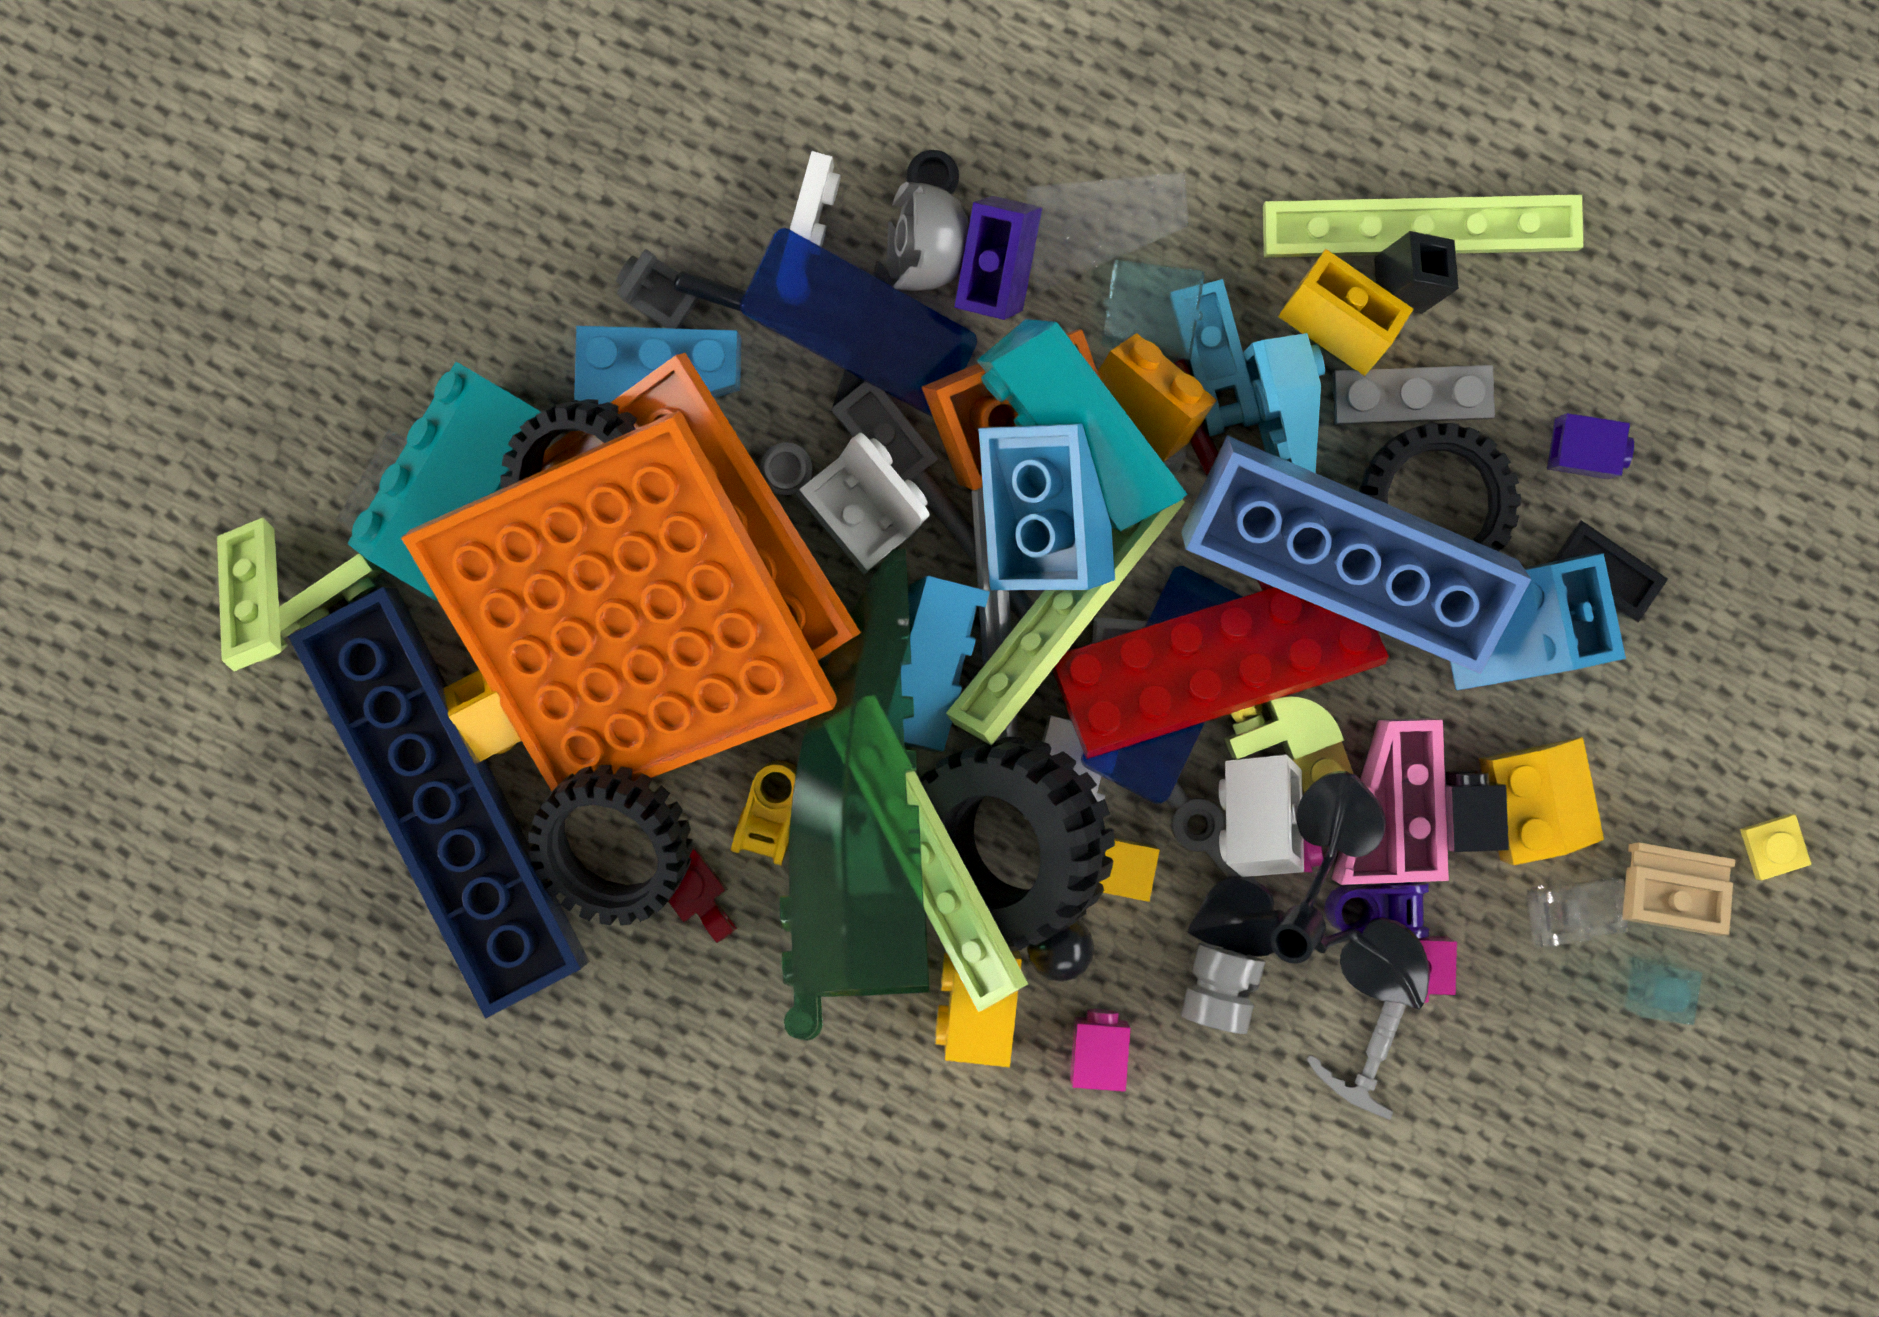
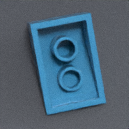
(1044, 509)

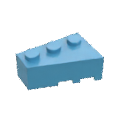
(939, 638)

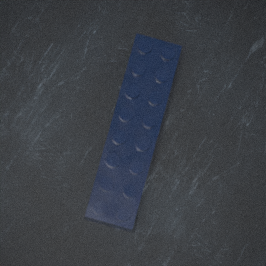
(438, 801)

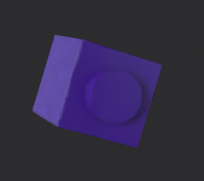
(1590, 446)

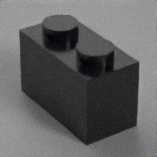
(1475, 812)

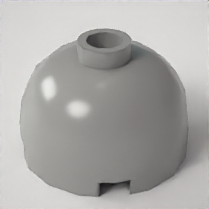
(928, 238)

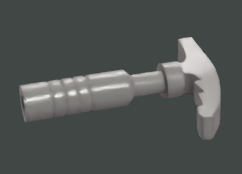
(1376, 1052)

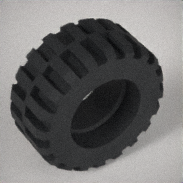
(1064, 820)

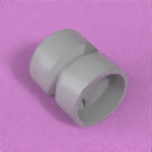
(1222, 988)

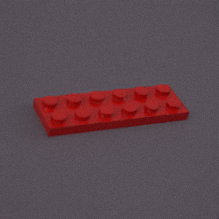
(1208, 667)

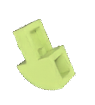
(1295, 722)

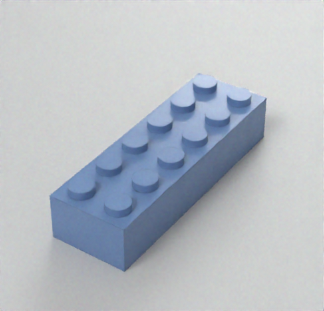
(1354, 555)

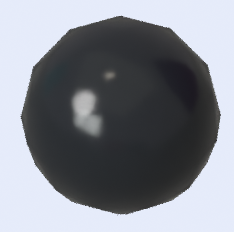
(1063, 954)

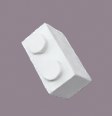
(1261, 816)

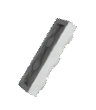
(1414, 395)

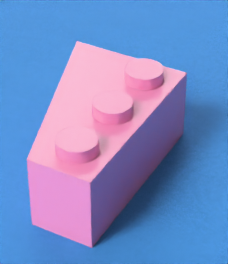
(1409, 782)

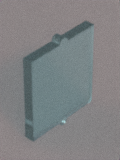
(1156, 304)

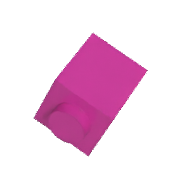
(1100, 1051)

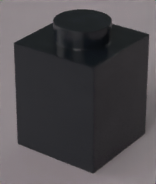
(1418, 270)

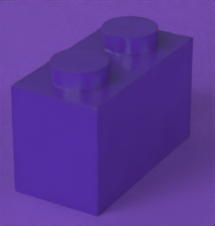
(998, 257)

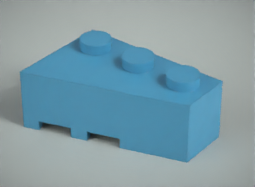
(619, 357)

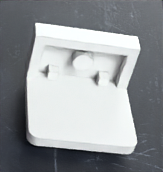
(865, 502)

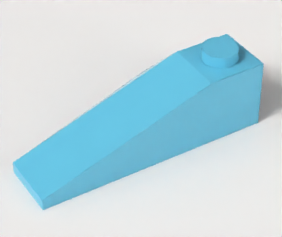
(1287, 396)

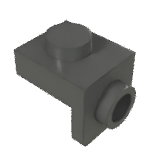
(650, 289)

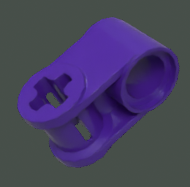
(1389, 900)

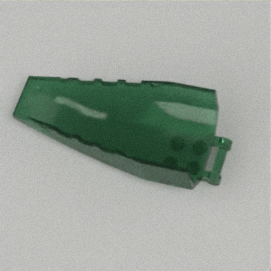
(851, 834)

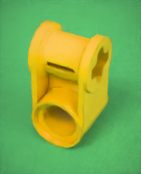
(766, 817)

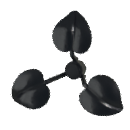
(1241, 916)

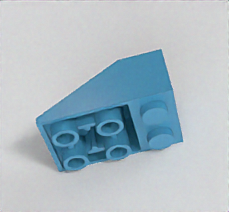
(1557, 627)

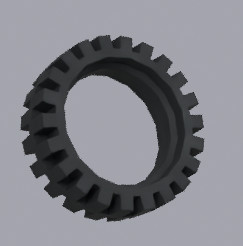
(539, 431)
(1465, 443)
(585, 887)

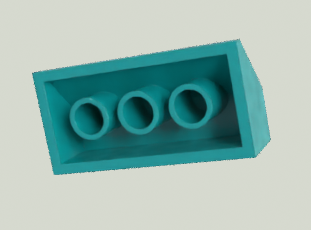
(1054, 385)
(446, 464)

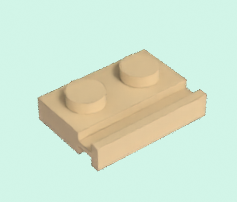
(1678, 889)

